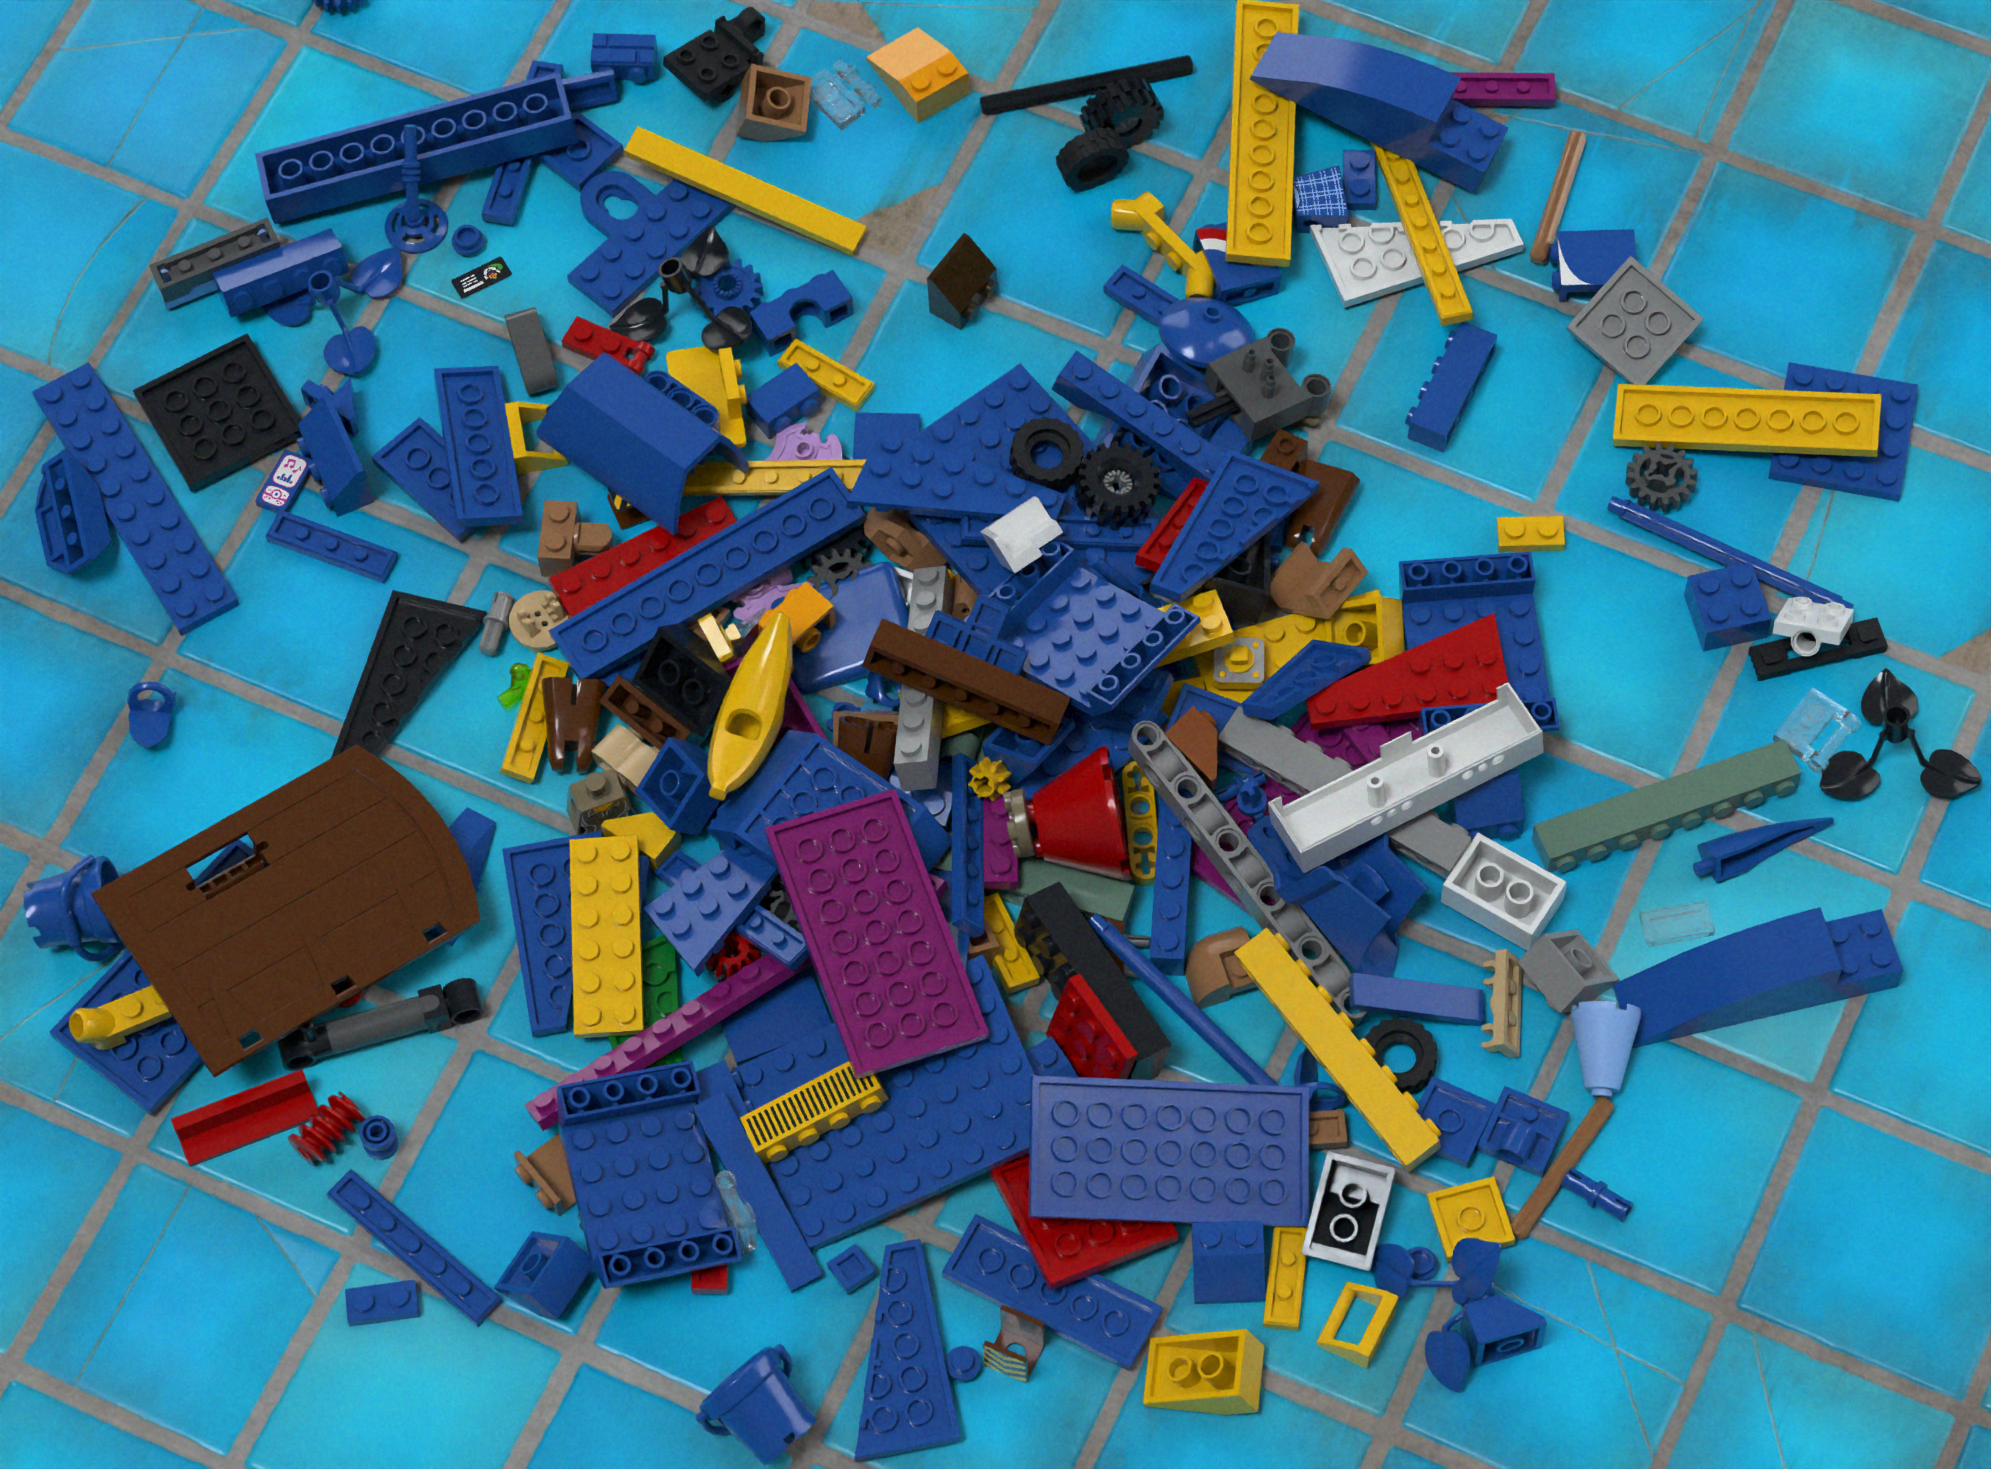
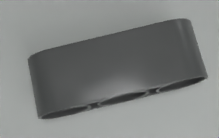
(531, 351)

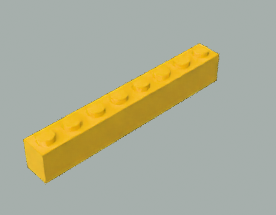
(1338, 1050)

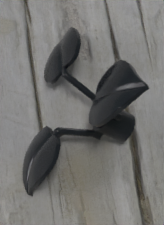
(705, 258)
(1893, 705)

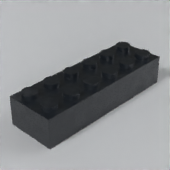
(1067, 946)

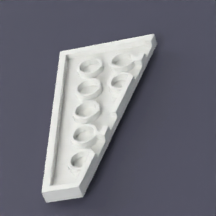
(1380, 259)

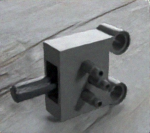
(1259, 390)

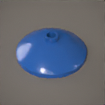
(1203, 330)

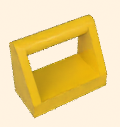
(526, 460)
(1365, 1351)

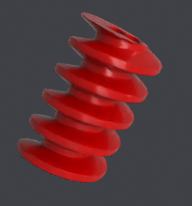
(326, 1128)

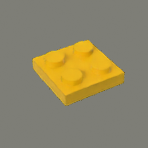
(1470, 1212)

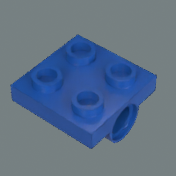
(1523, 1131)

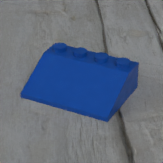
(1174, 389)

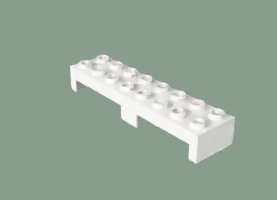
(1408, 780)

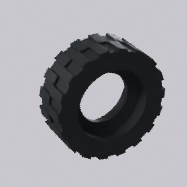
(1092, 158)
(1052, 431)
(1418, 1039)

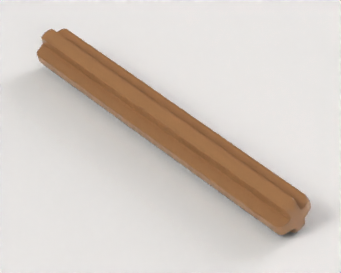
(1557, 197)
(1565, 1160)

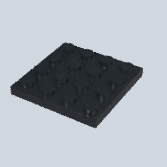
(219, 412)

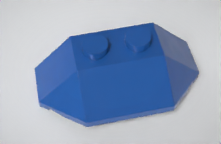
(70, 515)

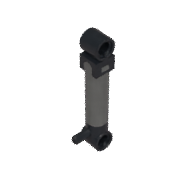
(430, 1010)

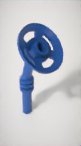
(409, 209)

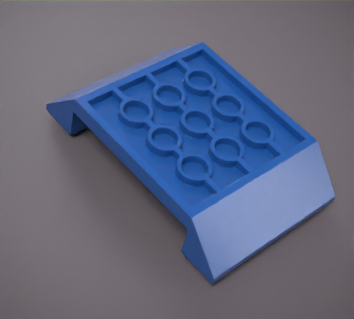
(1461, 590)
(1085, 631)
(807, 777)
(643, 1175)

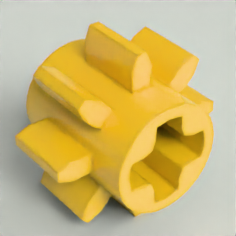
(989, 779)

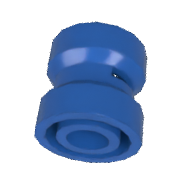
(381, 1145)

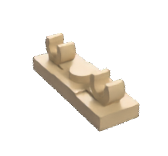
(1504, 1004)

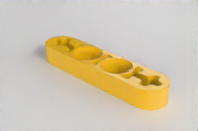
(1140, 823)

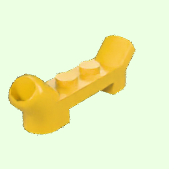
(1147, 217)
(109, 1023)

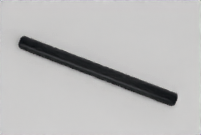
(1084, 84)

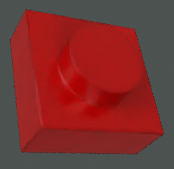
(710, 1280)

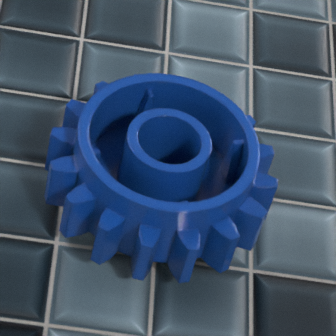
(741, 283)

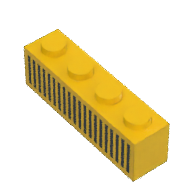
(811, 1111)

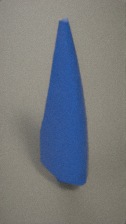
(1744, 849)

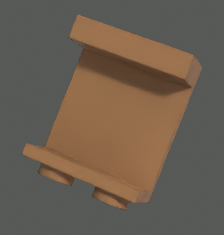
(1314, 586)
(549, 1174)

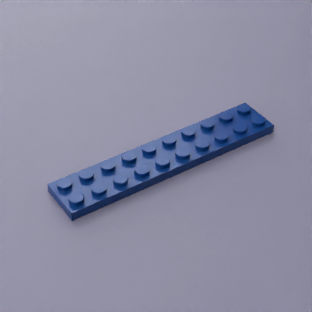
(136, 499)
(707, 575)

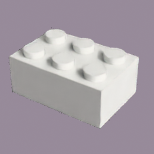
(1503, 891)

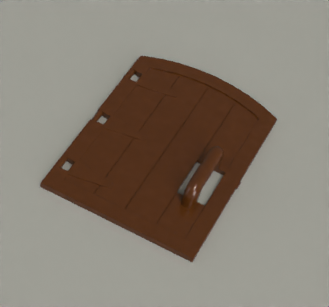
(335, 890)

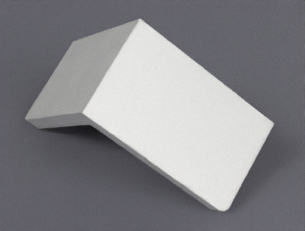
(1020, 534)

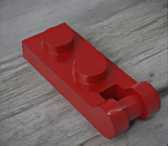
(592, 340)

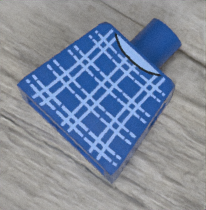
(1319, 200)

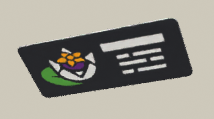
(481, 277)

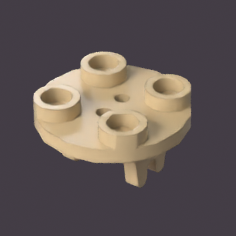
(528, 628)

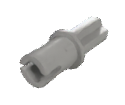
(495, 622)

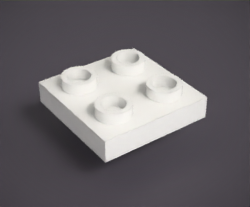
(1824, 621)

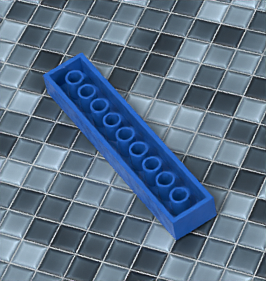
(450, 142)

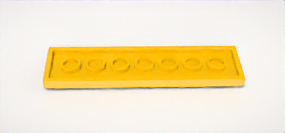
(1747, 420)

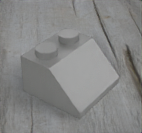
(1566, 969)

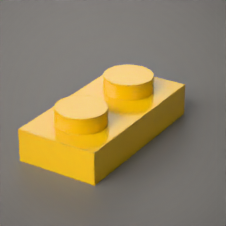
(1530, 534)

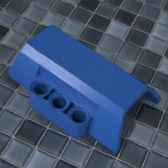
(636, 435)

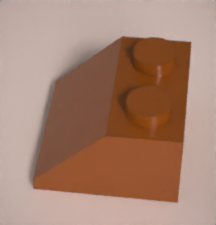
(1197, 741)

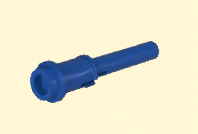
(1121, 582)

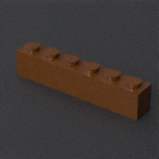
(965, 682)

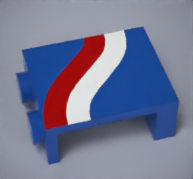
(1234, 280)

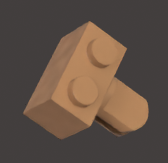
(567, 538)

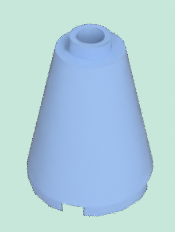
(1604, 1043)

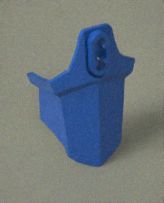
(1351, 898)

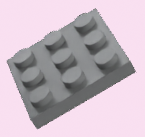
(1634, 323)

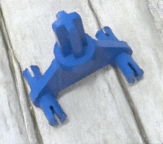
(1250, 798)

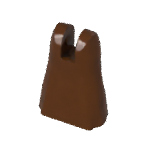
(1324, 509)
(572, 719)
(868, 742)

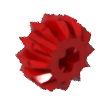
(726, 967)

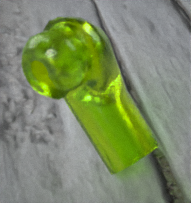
(519, 678)

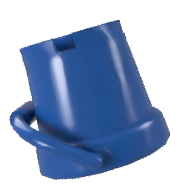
(67, 912)
(759, 1405)

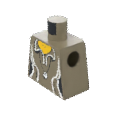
(597, 799)

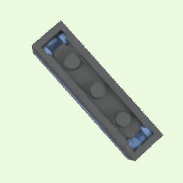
(190, 271)

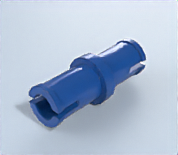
(1597, 1194)

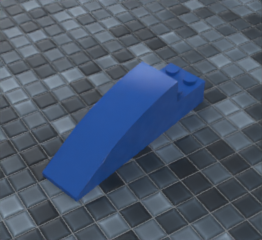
(1385, 100)
(1762, 974)

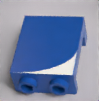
(1589, 258)

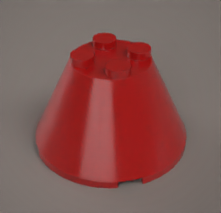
(1082, 819)

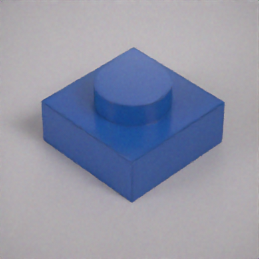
(851, 1269)

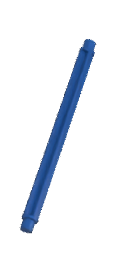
(1721, 552)
(1179, 1002)

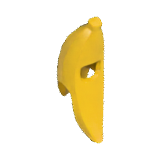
(751, 709)

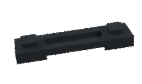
(1772, 660)

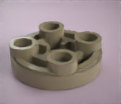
(1019, 827)

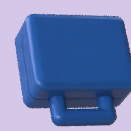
(858, 612)

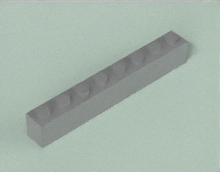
(921, 714)
(1305, 768)

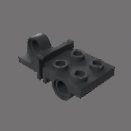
(719, 59)

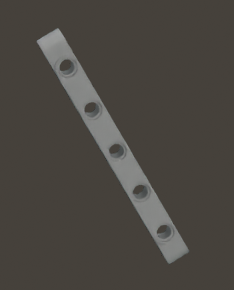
(1242, 868)

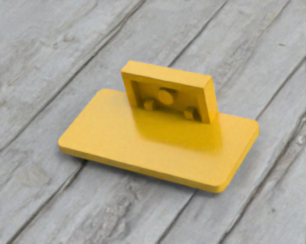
(715, 380)

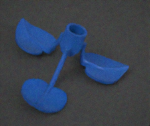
(354, 349)
(1476, 1266)

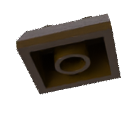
(961, 283)

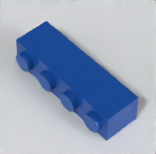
(279, 272)
(1451, 387)

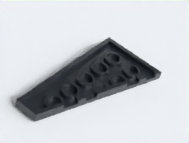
(406, 660)

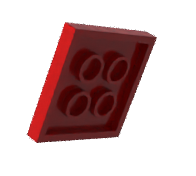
(1090, 1034)

